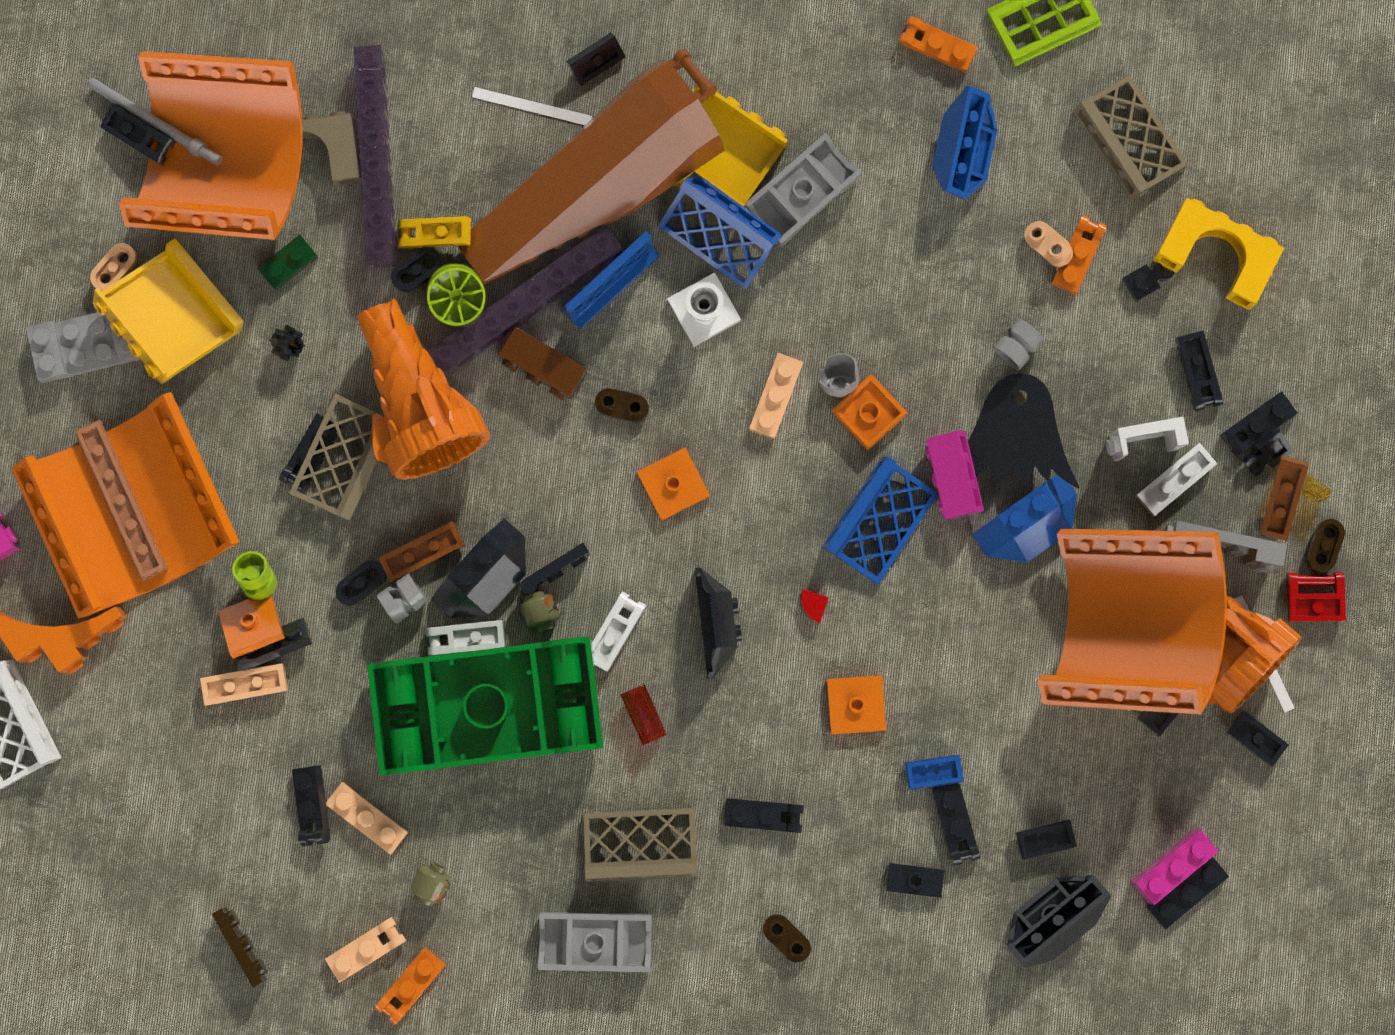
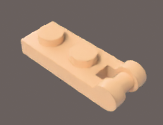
(364, 950)

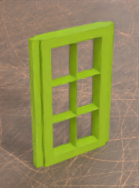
(1045, 43)

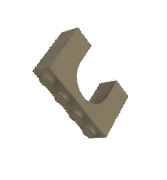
(340, 138)

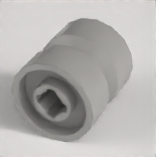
(1021, 341)
(402, 598)

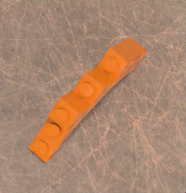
(60, 643)

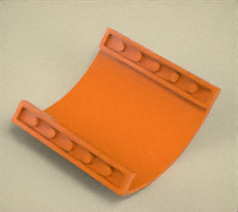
(244, 114)
(169, 487)
(1140, 620)

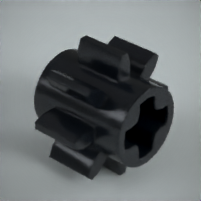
(287, 342)

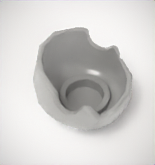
(839, 375)

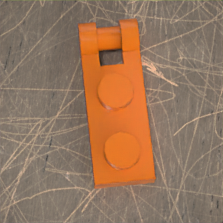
(938, 44)
(1072, 274)
(411, 985)

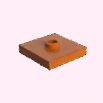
(869, 412)
(673, 484)
(250, 625)
(856, 704)

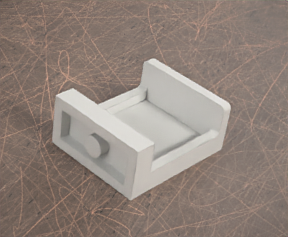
(1172, 430)

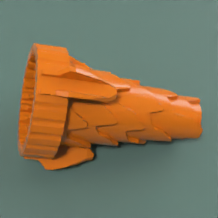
(424, 419)
(1250, 654)

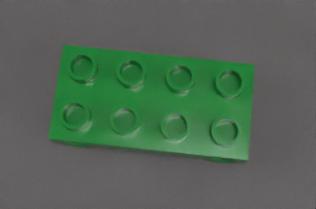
(485, 706)

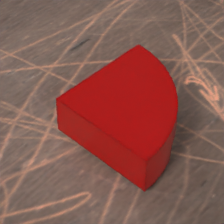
(813, 604)

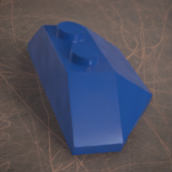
(965, 143)
(1030, 523)

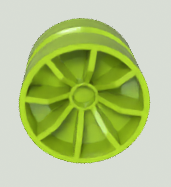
(455, 294)

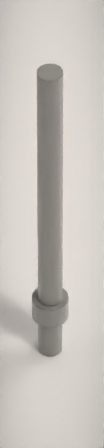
(195, 146)

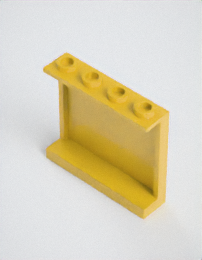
(748, 146)
(168, 312)

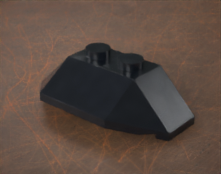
(484, 574)
(717, 621)
(1056, 918)

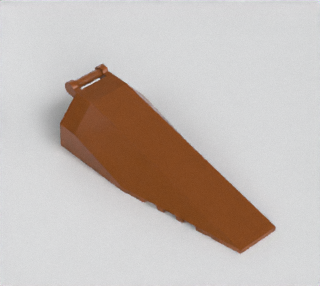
(606, 171)

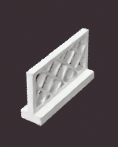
(30, 722)

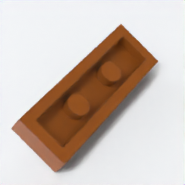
(1284, 498)
(421, 551)

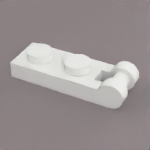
(615, 631)
(466, 637)

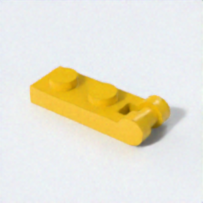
(435, 232)

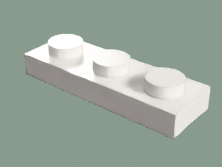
(1176, 479)

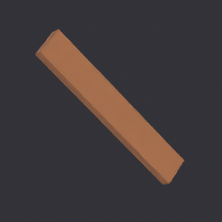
(121, 500)

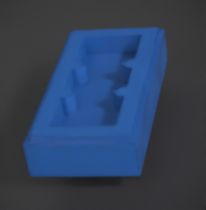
(933, 772)

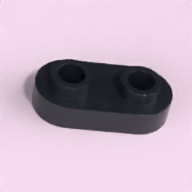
(415, 268)
(360, 582)

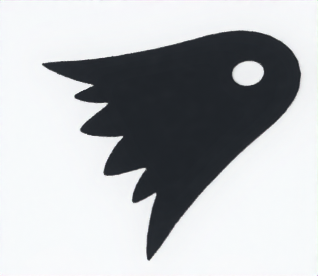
(1019, 435)

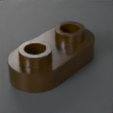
(621, 405)
(1327, 547)
(787, 938)

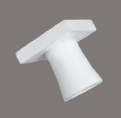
(704, 323)

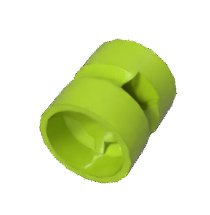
(254, 575)

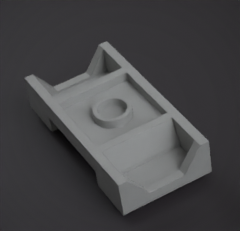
(803, 188)
(76, 347)
(1259, 553)
(595, 942)

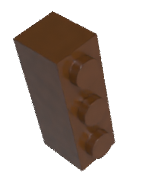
(542, 364)

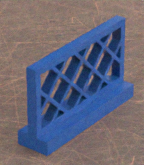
(726, 211)
(611, 281)
(860, 507)

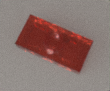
(643, 714)

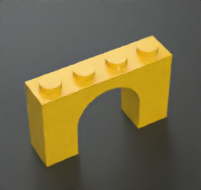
(1255, 253)

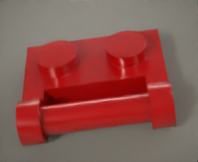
(1316, 607)

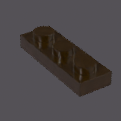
(240, 946)

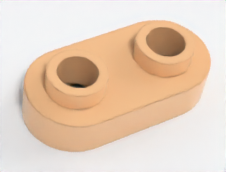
(1047, 243)
(111, 265)

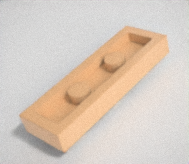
(776, 395)
(244, 684)
(366, 818)

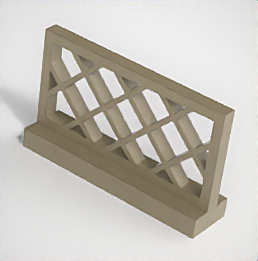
(1109, 143)
(360, 475)
(640, 869)

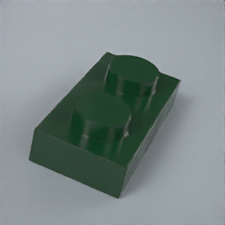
(287, 262)

